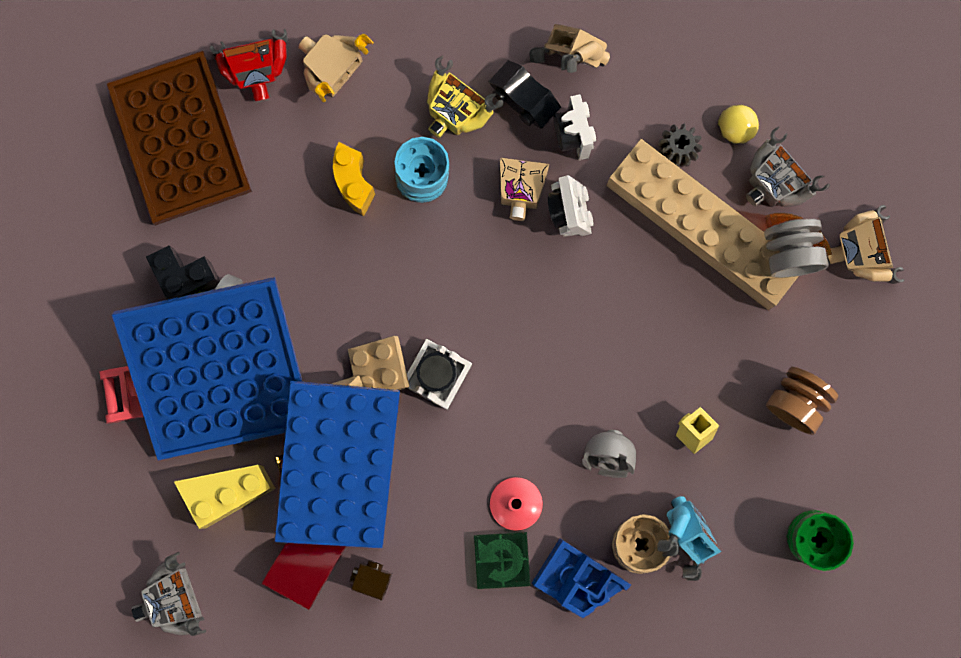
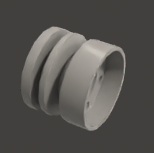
(795, 243)

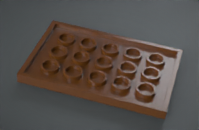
(179, 138)

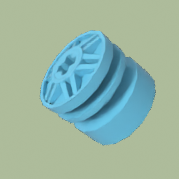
(421, 155)

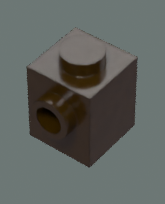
(371, 579)

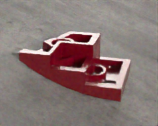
(302, 571)

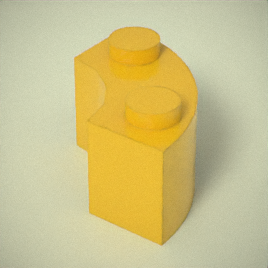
(349, 178)

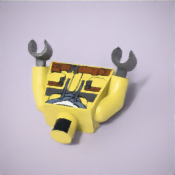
(456, 104)

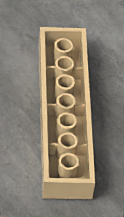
(699, 222)

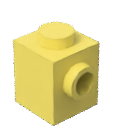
(696, 430)

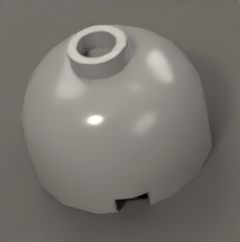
(611, 454)

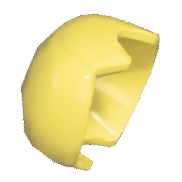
(738, 124)

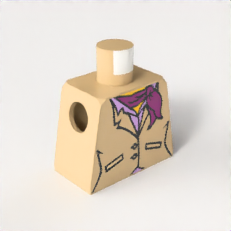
(521, 185)

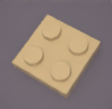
(380, 364)

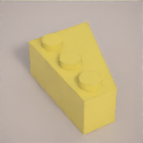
(223, 493)

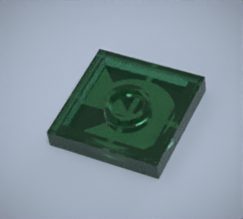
(502, 560)

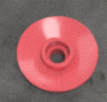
(516, 518)

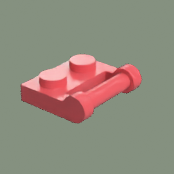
(129, 396)

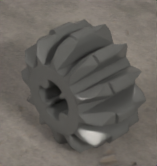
(689, 142)

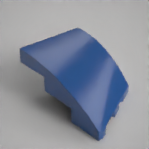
(577, 580)

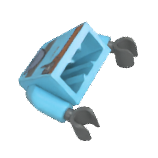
(692, 534)

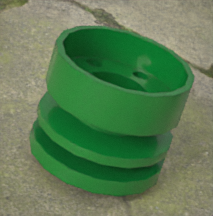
(826, 553)

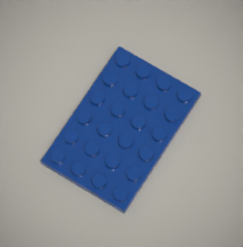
(336, 465)

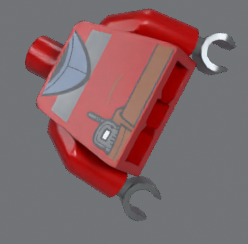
(253, 63)

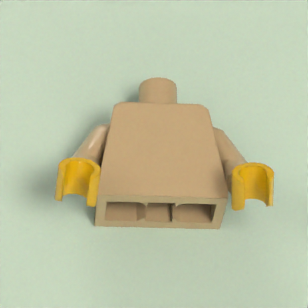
(332, 61)

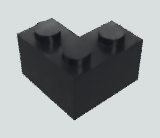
(178, 279)

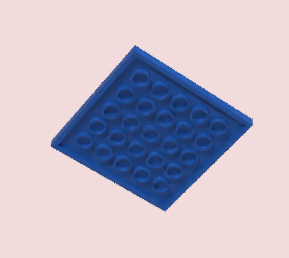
(210, 366)

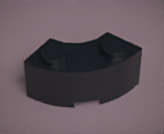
(524, 94)

